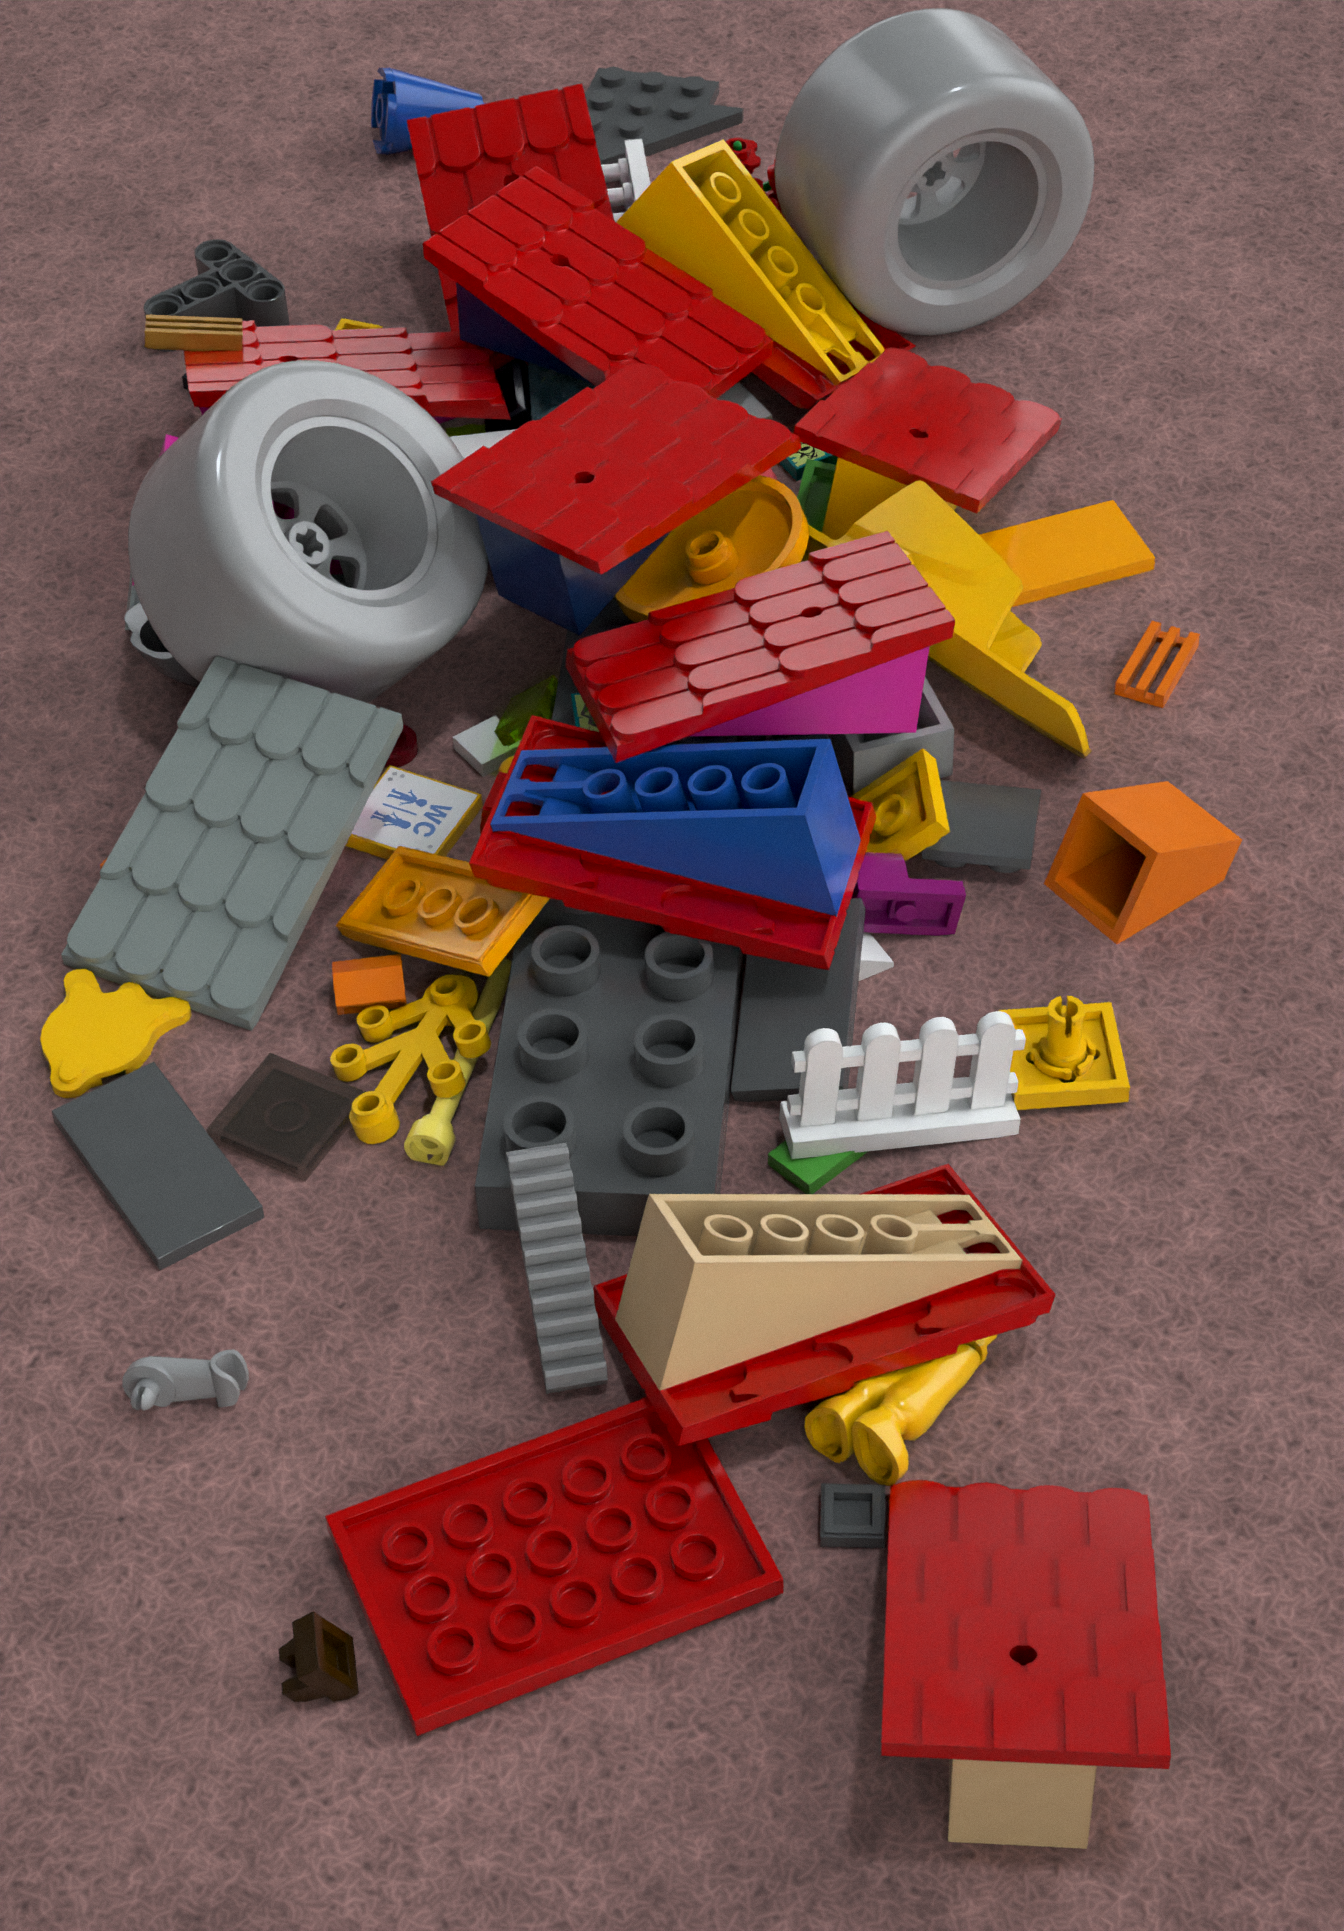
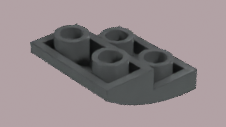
(987, 826)

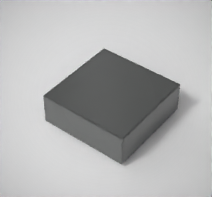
(852, 1515)

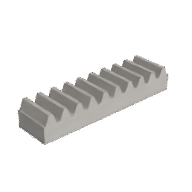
(556, 1268)

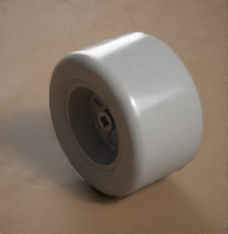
(886, 124)
(259, 588)

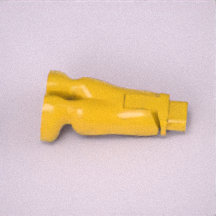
(890, 1408)

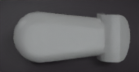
(172, 1379)

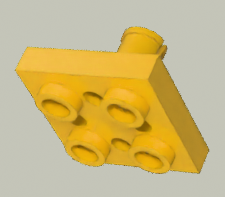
(1058, 1044)

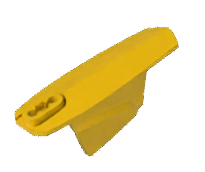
(978, 589)

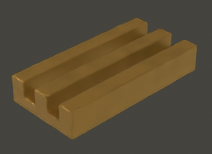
(193, 333)

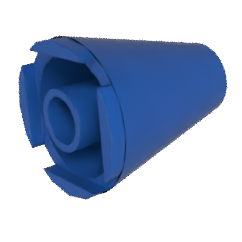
(408, 97)

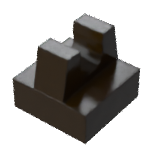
(322, 1661)

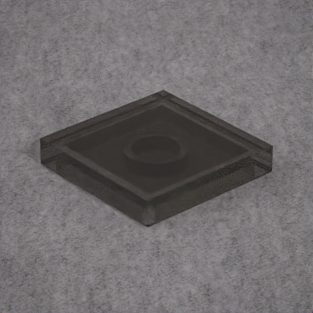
(285, 1117)

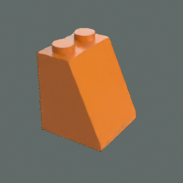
(1138, 856)

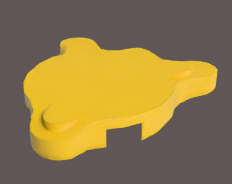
(103, 1032)

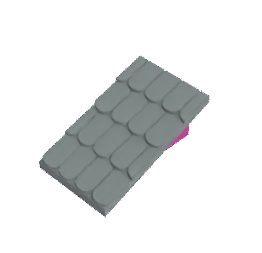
(233, 841)

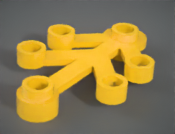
(445, 1003)

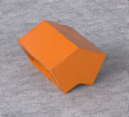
(368, 983)

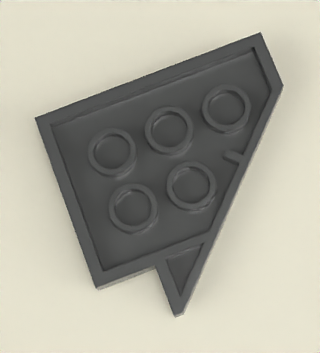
(653, 108)

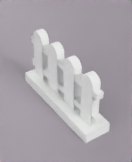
(906, 1114)

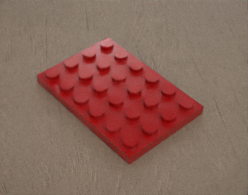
(548, 1561)

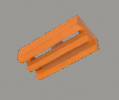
(1168, 641)

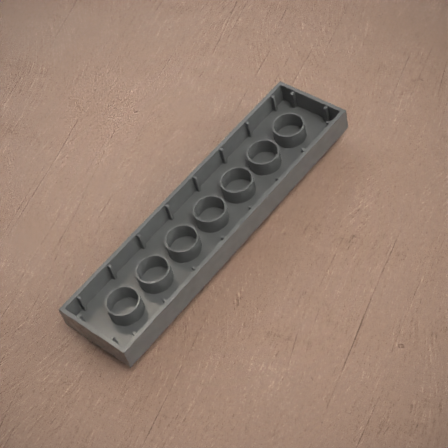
(613, 1048)

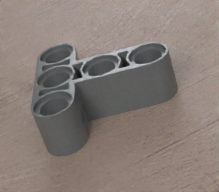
(226, 287)

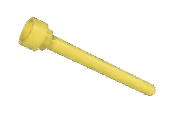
(434, 1131)

